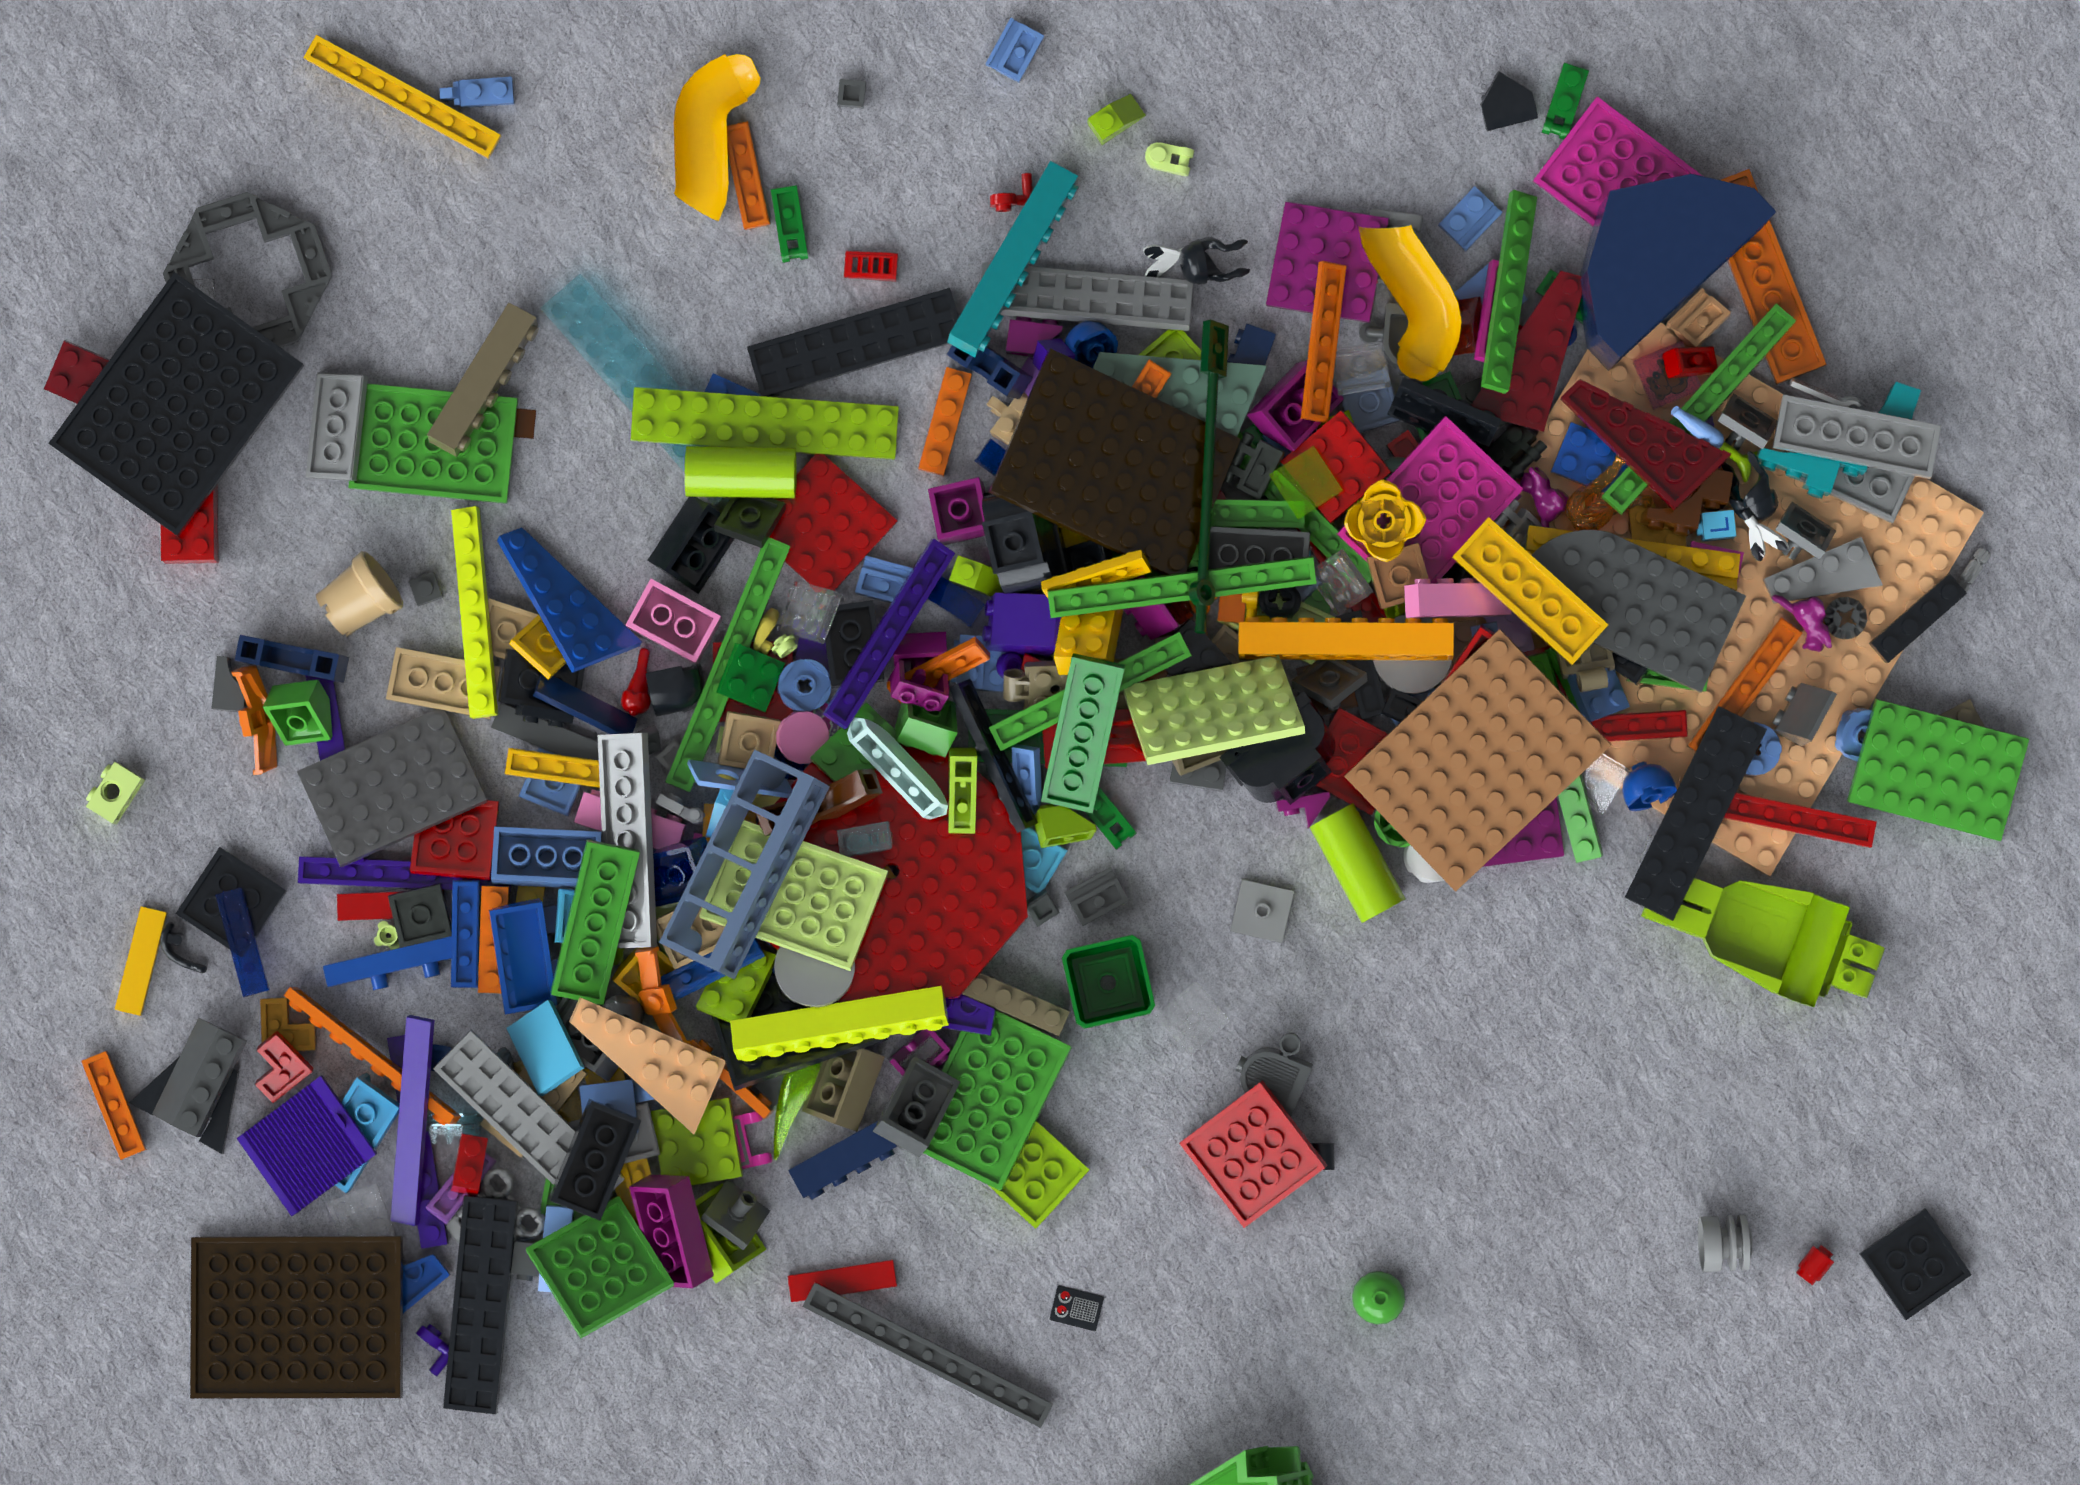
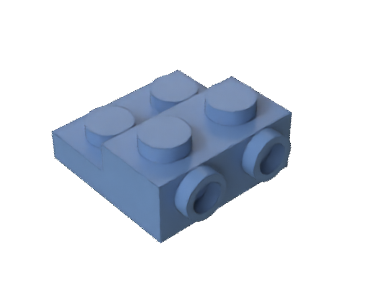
(984, 675)

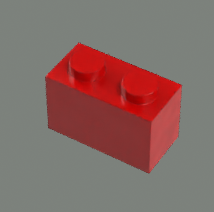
(469, 1164)

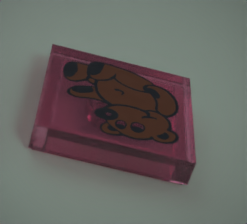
(1656, 384)

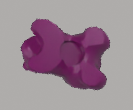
(1548, 501)
(1810, 616)

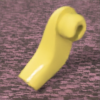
(763, 631)

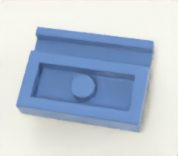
(1015, 50)
(1470, 218)
(881, 579)

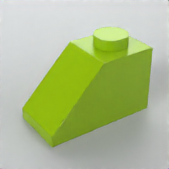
(1115, 118)
(975, 577)
(1061, 826)

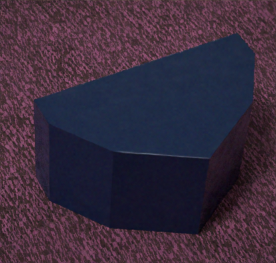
(1655, 250)

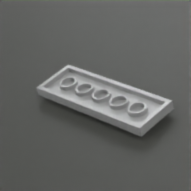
(1856, 436)

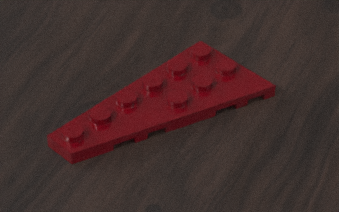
(1537, 358)
(1654, 449)

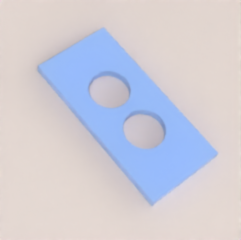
(706, 775)

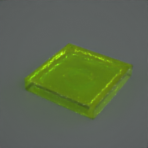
(1305, 482)

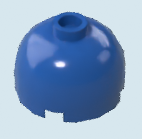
(1090, 339)
(1647, 785)

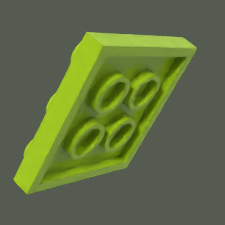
(703, 1156)
(1041, 1176)

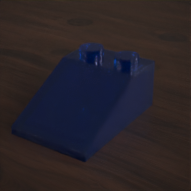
(674, 869)

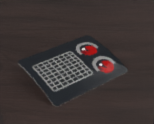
(1076, 1308)

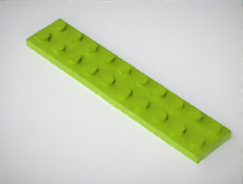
(764, 422)

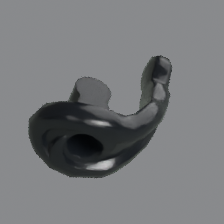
(177, 938)

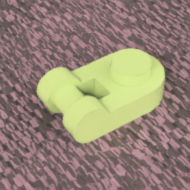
(1159, 157)

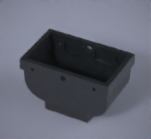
(1022, 546)
(1285, 765)

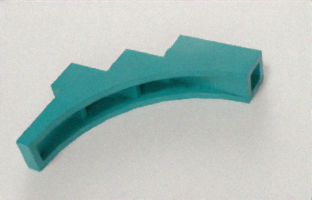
(1822, 472)

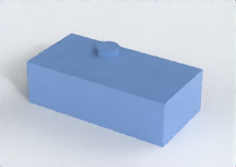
(538, 856)

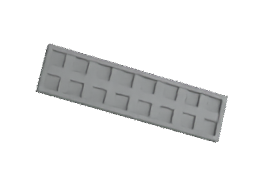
(1102, 298)
(508, 1104)

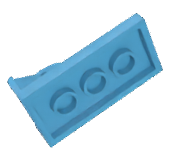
(373, 1114)

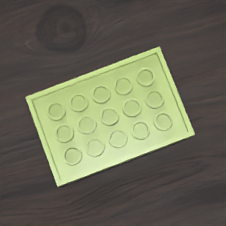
(1213, 710)
(819, 906)

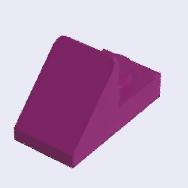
(1312, 806)

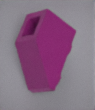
(1024, 335)

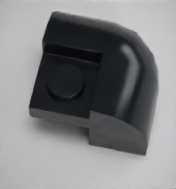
(675, 689)

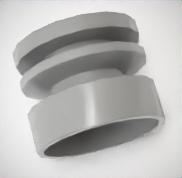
(1724, 1243)

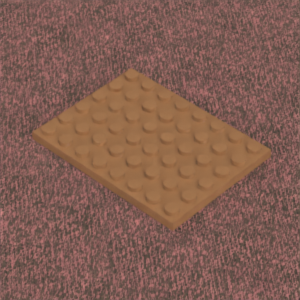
(1477, 760)

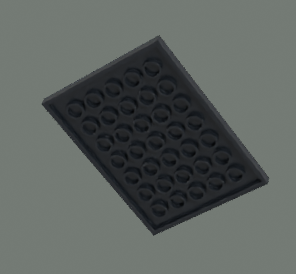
(176, 404)

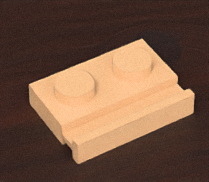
(1698, 319)

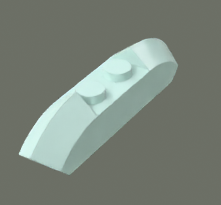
(898, 767)

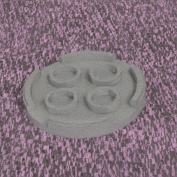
(1412, 675)
(809, 979)

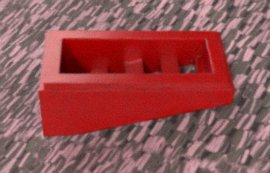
(881, 256)

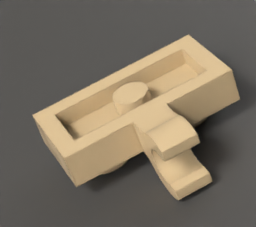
(1008, 416)

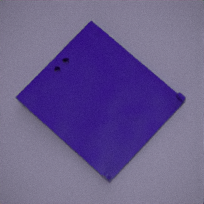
(306, 1146)

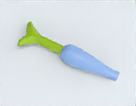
(1705, 431)

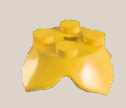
(1404, 516)

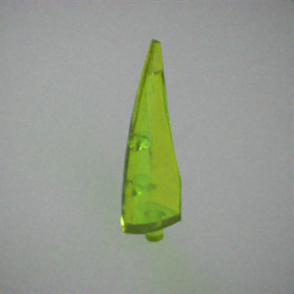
(793, 1093)

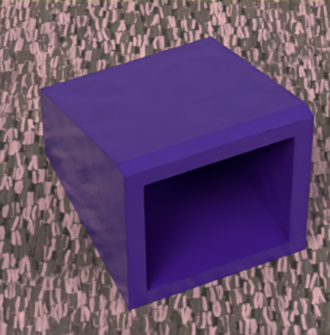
(1020, 624)

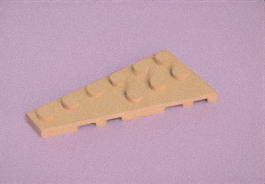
(665, 1067)

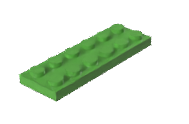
(595, 922)

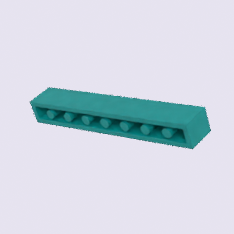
(1012, 259)

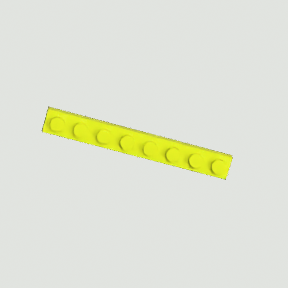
(474, 612)

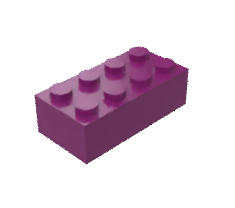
(673, 1227)

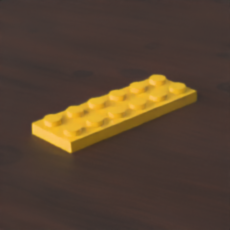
(1530, 591)

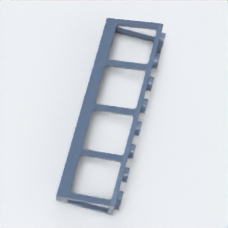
(765, 875)

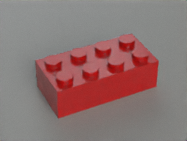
(198, 540)

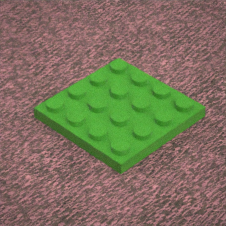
(599, 1268)

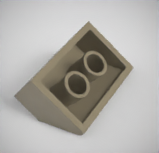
(844, 1088)

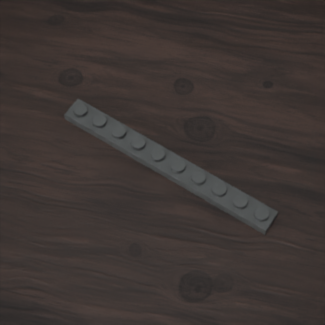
(927, 1355)

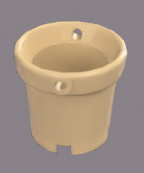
(359, 595)

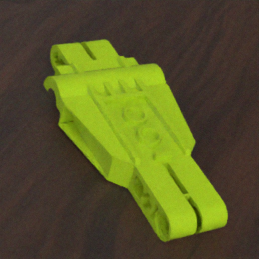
(1778, 938)

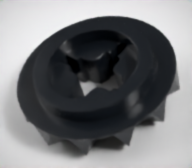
(1290, 607)

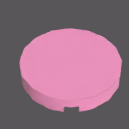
(801, 736)

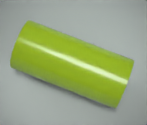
(740, 472)
(1357, 863)

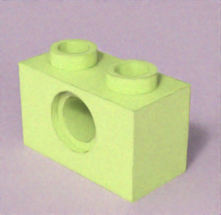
(128, 784)

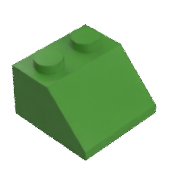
(299, 712)
(927, 729)

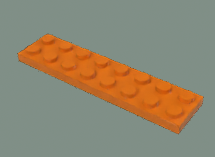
(1763, 282)

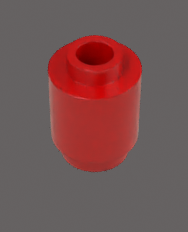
(1815, 1264)

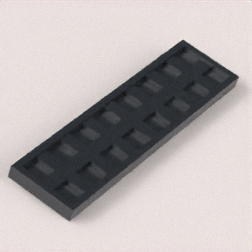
(853, 343)
(1695, 813)
(480, 1304)

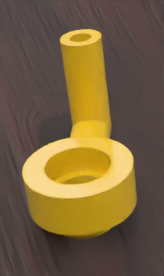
(1251, 600)

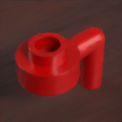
(1005, 201)

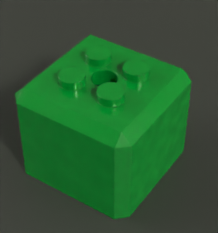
(1115, 957)

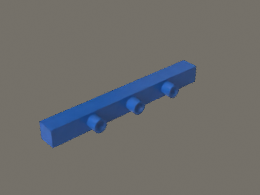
(391, 961)

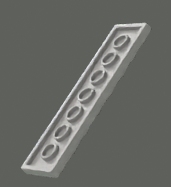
(628, 824)

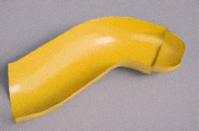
(702, 130)
(1421, 294)

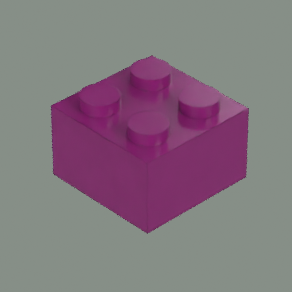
(958, 510)

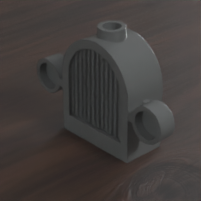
(1393, 329)
(1278, 1069)

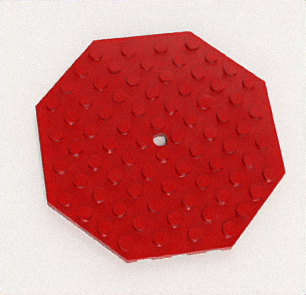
(952, 895)

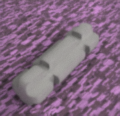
(1973, 568)

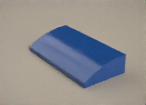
(522, 955)

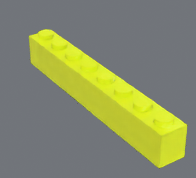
(839, 1023)

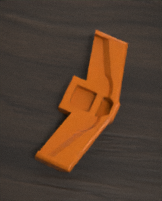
(255, 720)
(657, 998)

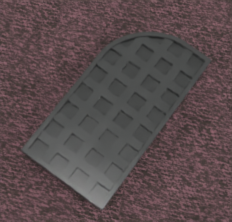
(1653, 606)

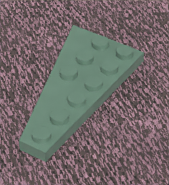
(1188, 386)

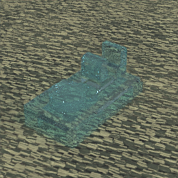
(865, 839)
(467, 1124)

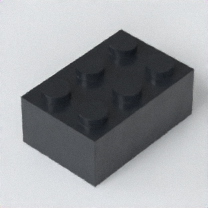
(847, 638)

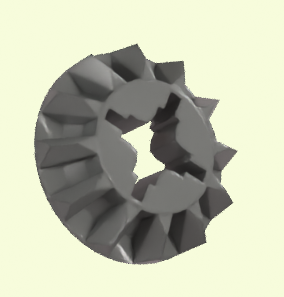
(1833, 619)

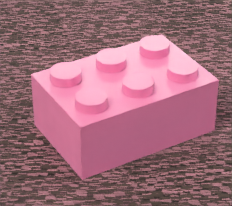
(674, 621)

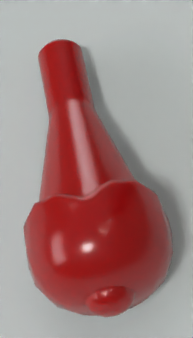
(636, 697)

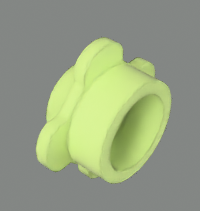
(784, 645)
(381, 938)

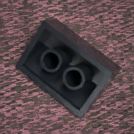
(691, 545)

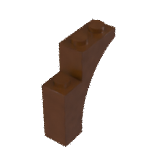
(840, 798)

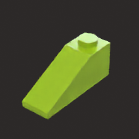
(962, 790)

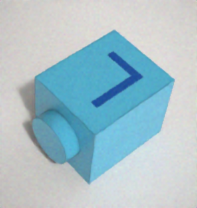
(1716, 526)

